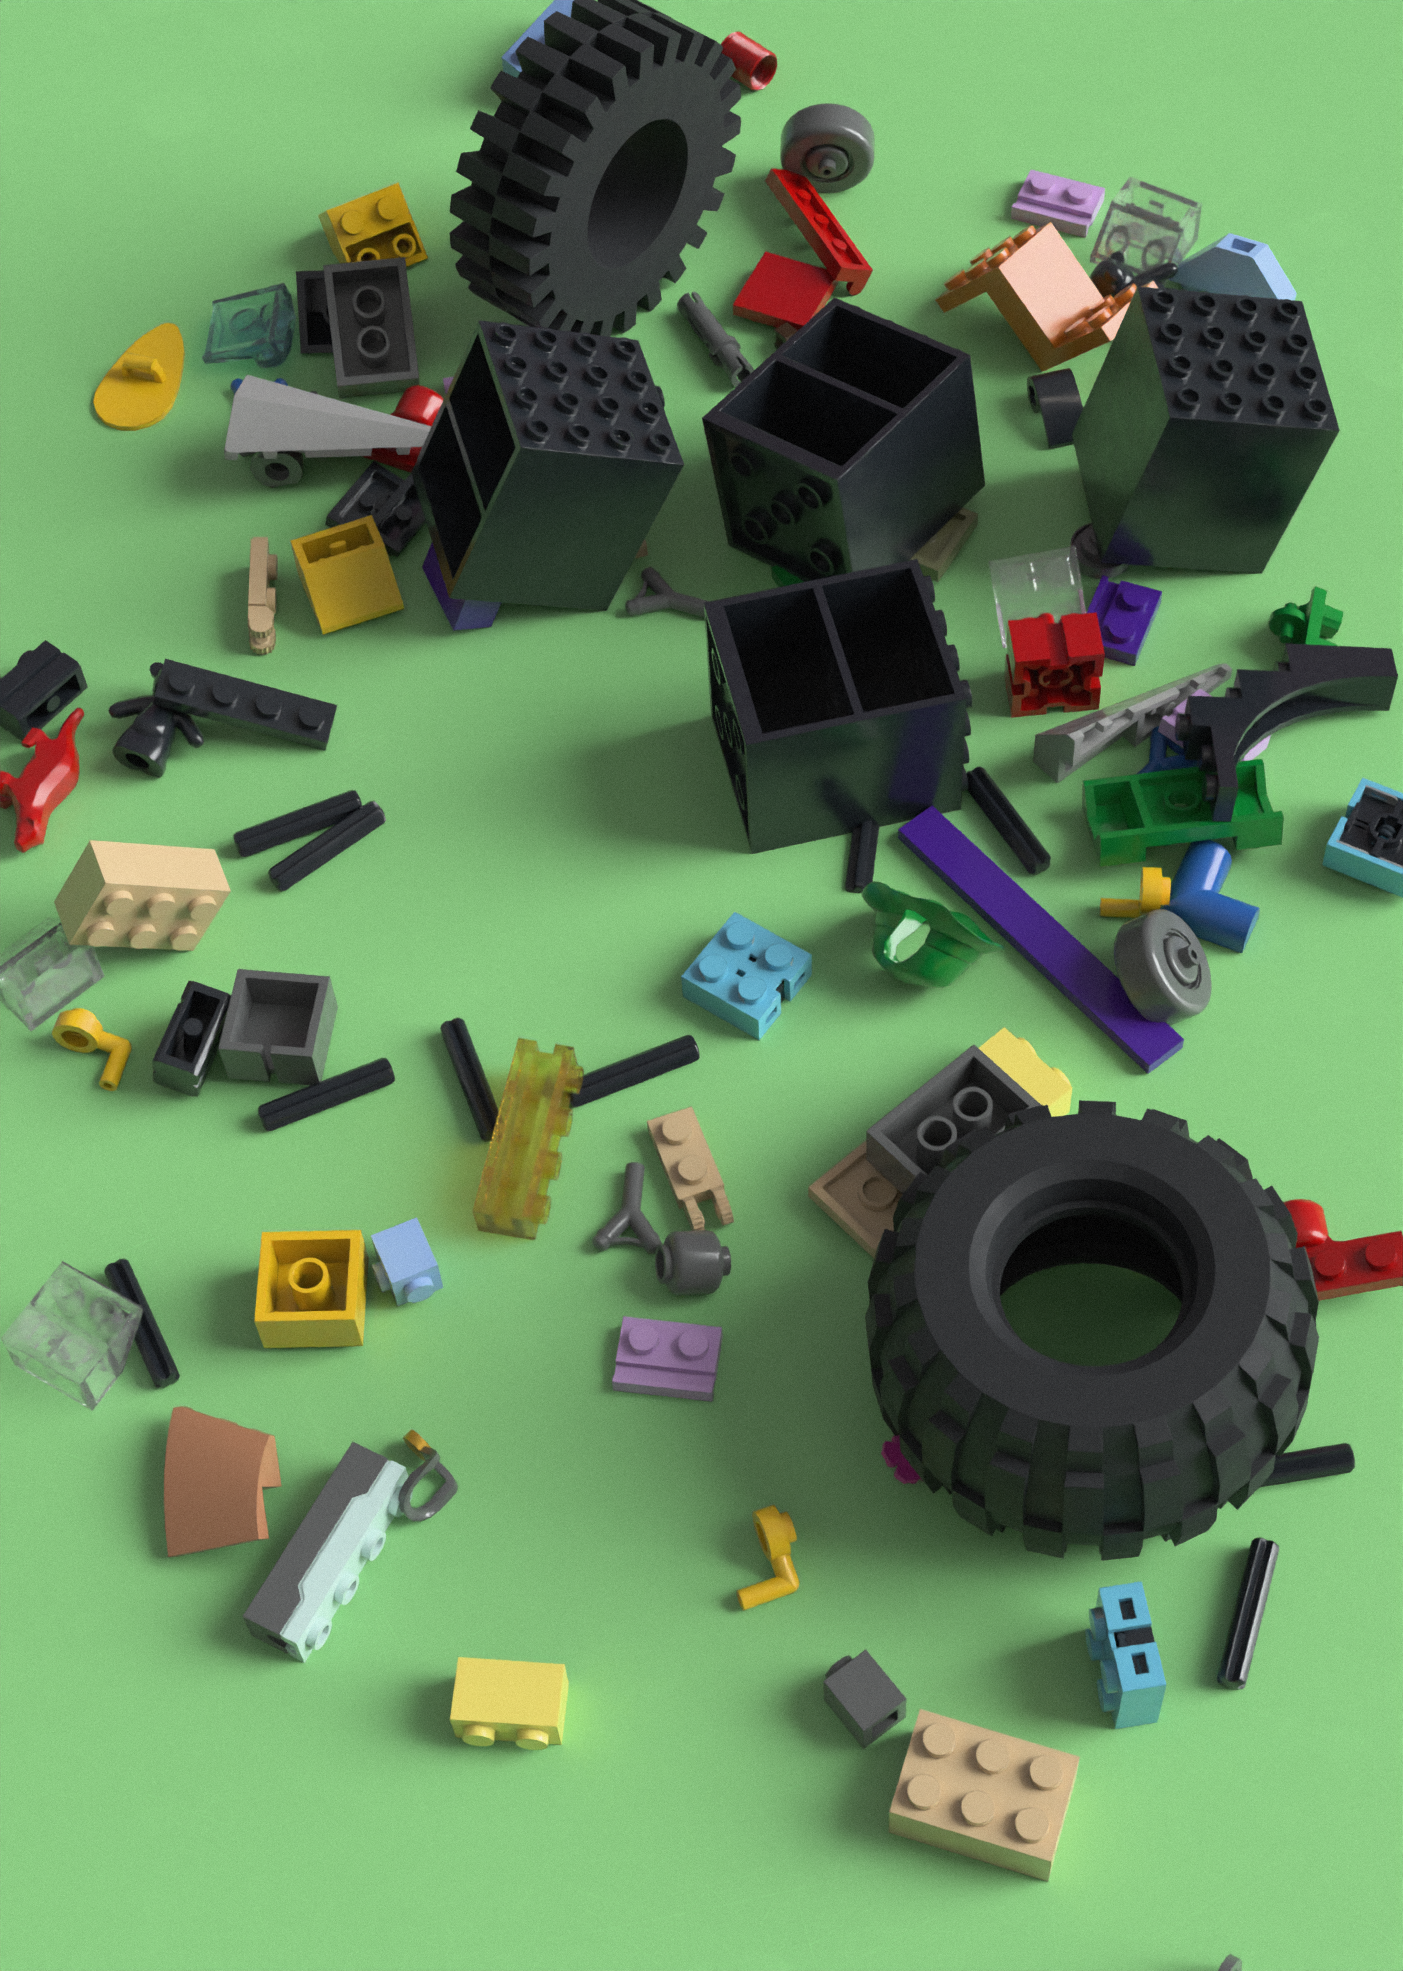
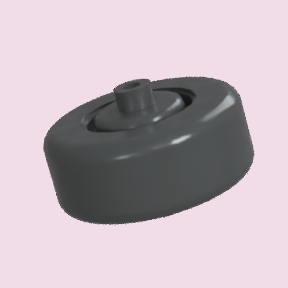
(828, 146)
(1162, 967)

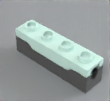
(328, 1553)

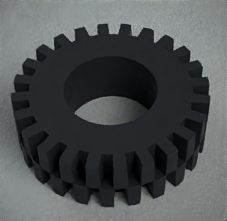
(595, 167)

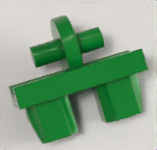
(1306, 622)

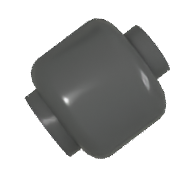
(692, 1262)

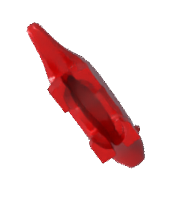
(43, 781)

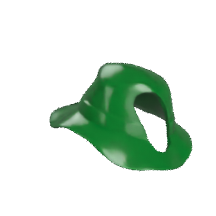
(949, 946)

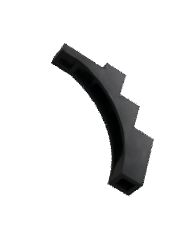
(1301, 686)

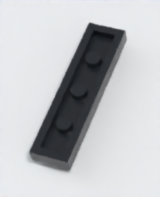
(244, 704)

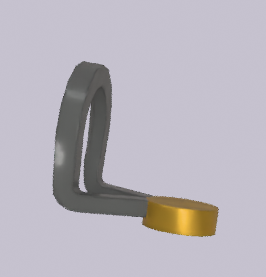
(431, 1458)

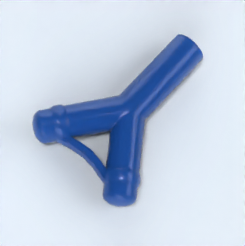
(1157, 756)

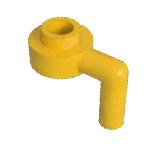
(1153, 894)
(83, 1033)
(774, 1534)

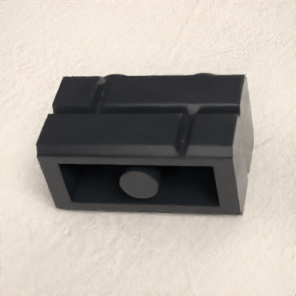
(38, 689)
(191, 1039)

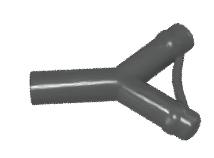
(664, 597)
(629, 1215)

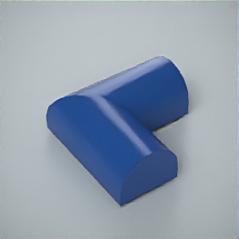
(1198, 901)

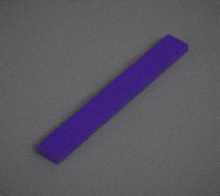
(1038, 938)

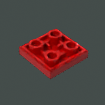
(784, 292)

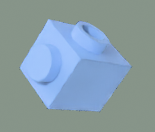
(405, 1263)

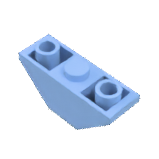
(1235, 268)

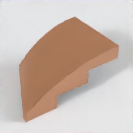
(215, 1482)

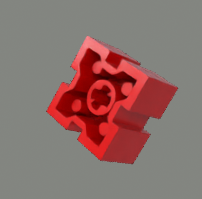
(1053, 663)

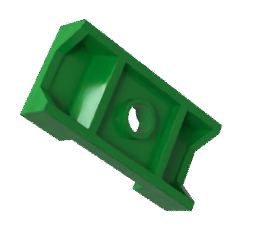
(1140, 812)

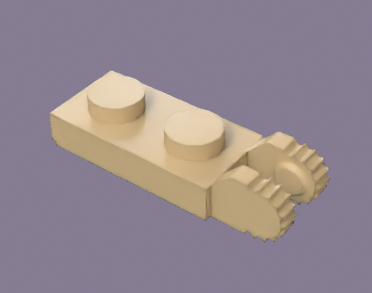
(261, 598)
(689, 1166)

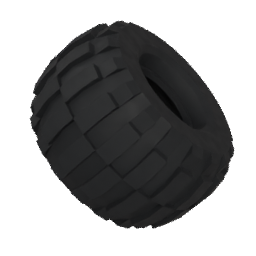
(1092, 1447)

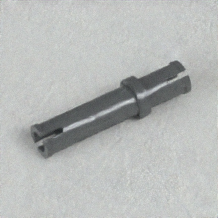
(722, 347)

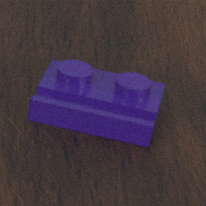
(1124, 617)

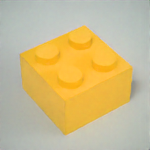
(311, 1289)

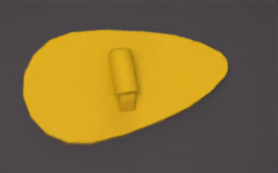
(142, 381)

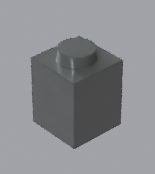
(863, 1697)

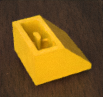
(373, 228)
(346, 574)

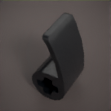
(1059, 402)

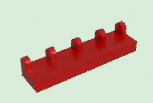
(820, 228)

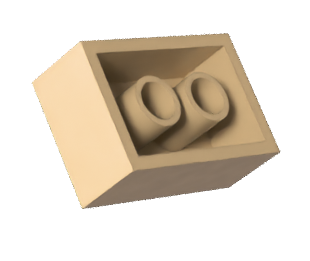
(141, 896)
(983, 1794)

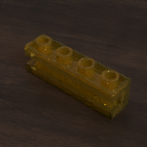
(527, 1140)

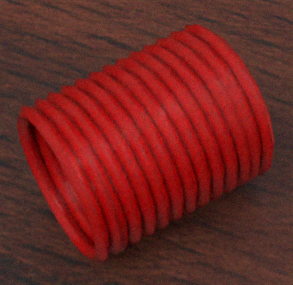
(753, 62)

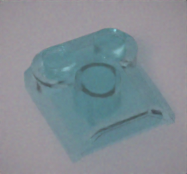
(252, 327)

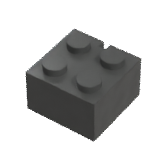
(278, 1027)

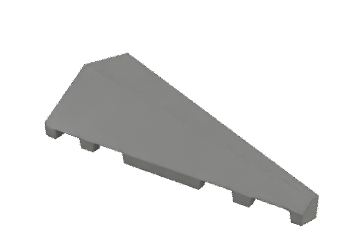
(284, 418)
(1078, 741)

